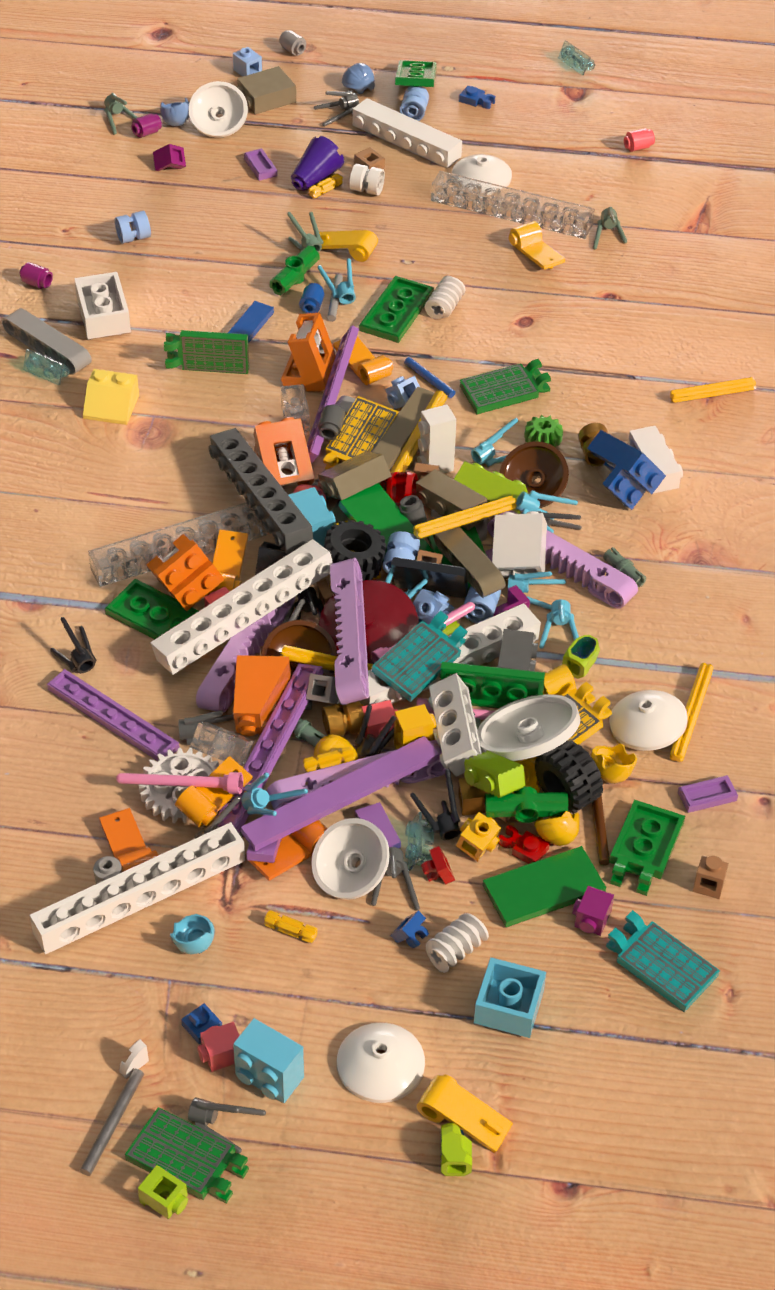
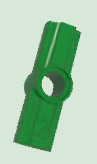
(294, 270)
(526, 805)

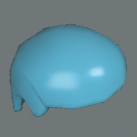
(193, 934)

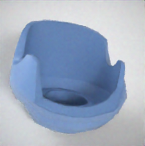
(359, 78)
(175, 113)

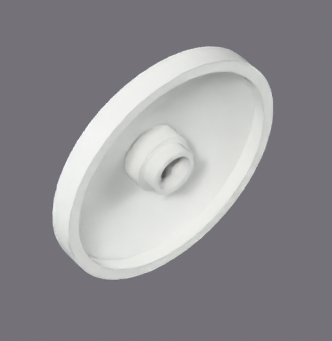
(529, 726)

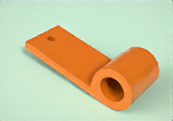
(126, 839)
(292, 850)

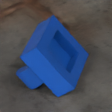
(408, 928)
(199, 1021)

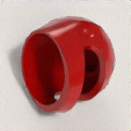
(400, 485)

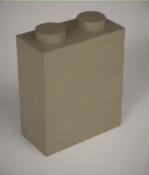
(267, 90)
(354, 475)

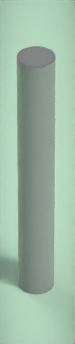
(334, 301)

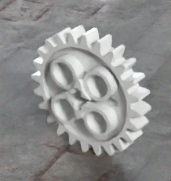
(163, 798)

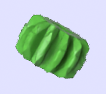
(544, 430)

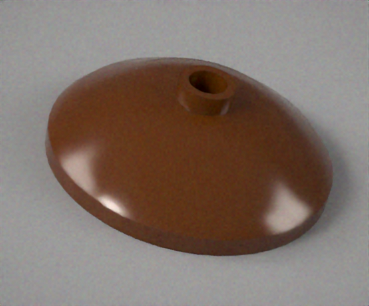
(536, 461)
(301, 635)

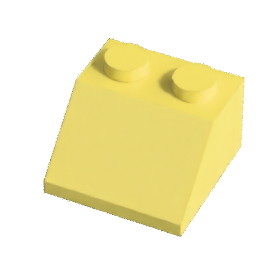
(110, 396)

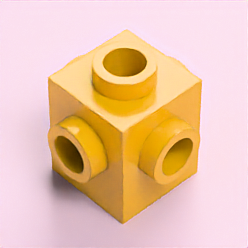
(478, 836)

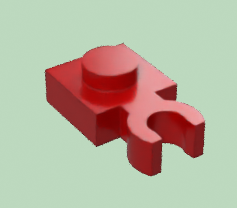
(526, 847)

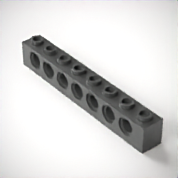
(260, 490)

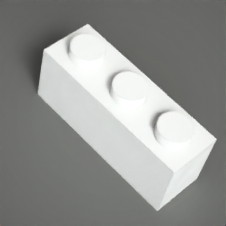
(437, 438)
(654, 447)

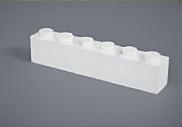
(407, 133)

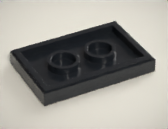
(440, 577)

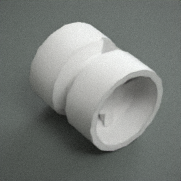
(366, 179)

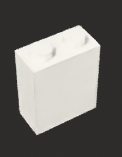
(519, 543)

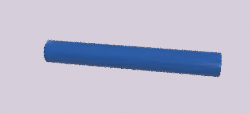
(432, 379)

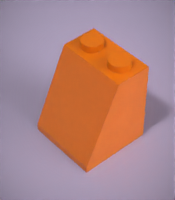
(257, 690)

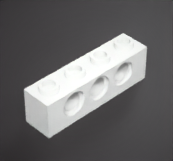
(454, 723)

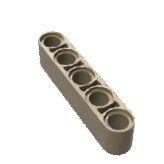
(465, 553)

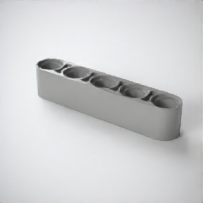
(46, 340)

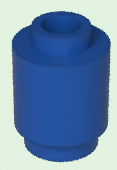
(311, 298)

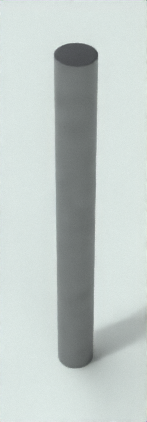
(111, 1122)

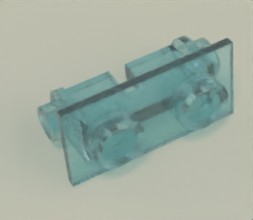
(576, 58)
(44, 367)
(418, 833)

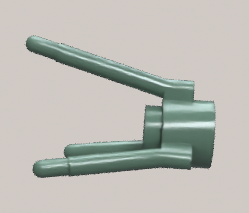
(115, 105)
(608, 220)
(307, 239)

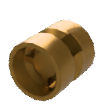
(585, 437)
(342, 719)

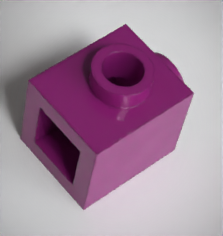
(593, 910)

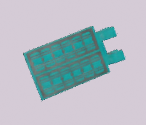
(418, 657)
(662, 961)

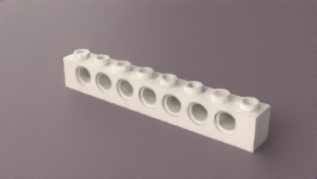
(242, 606)
(480, 647)
(137, 888)

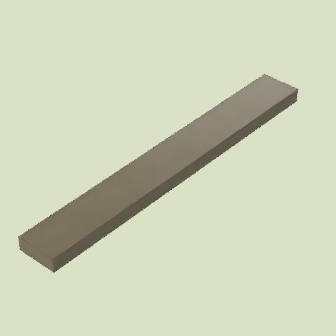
(397, 434)

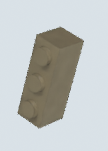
(447, 495)

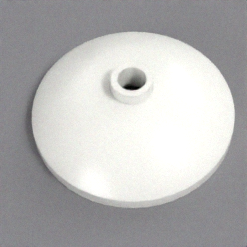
(217, 99)
(484, 168)
(648, 720)
(339, 851)
(377, 1075)

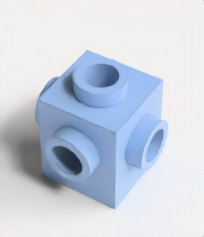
(401, 391)
(429, 604)

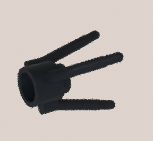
(311, 602)
(81, 658)
(371, 744)
(447, 822)

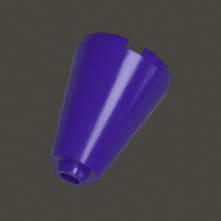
(316, 163)

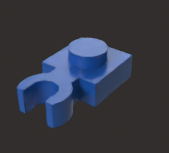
(474, 96)

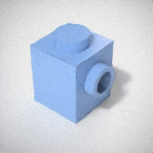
(246, 62)

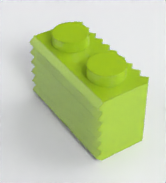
(494, 774)

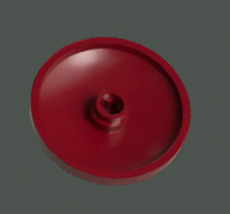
(387, 616)

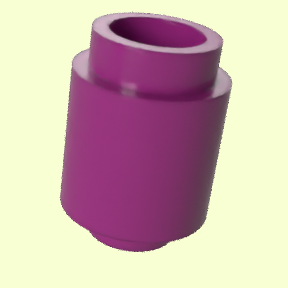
(146, 125)
(36, 275)

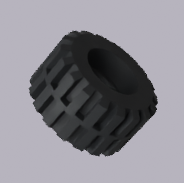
(362, 539)
(570, 771)

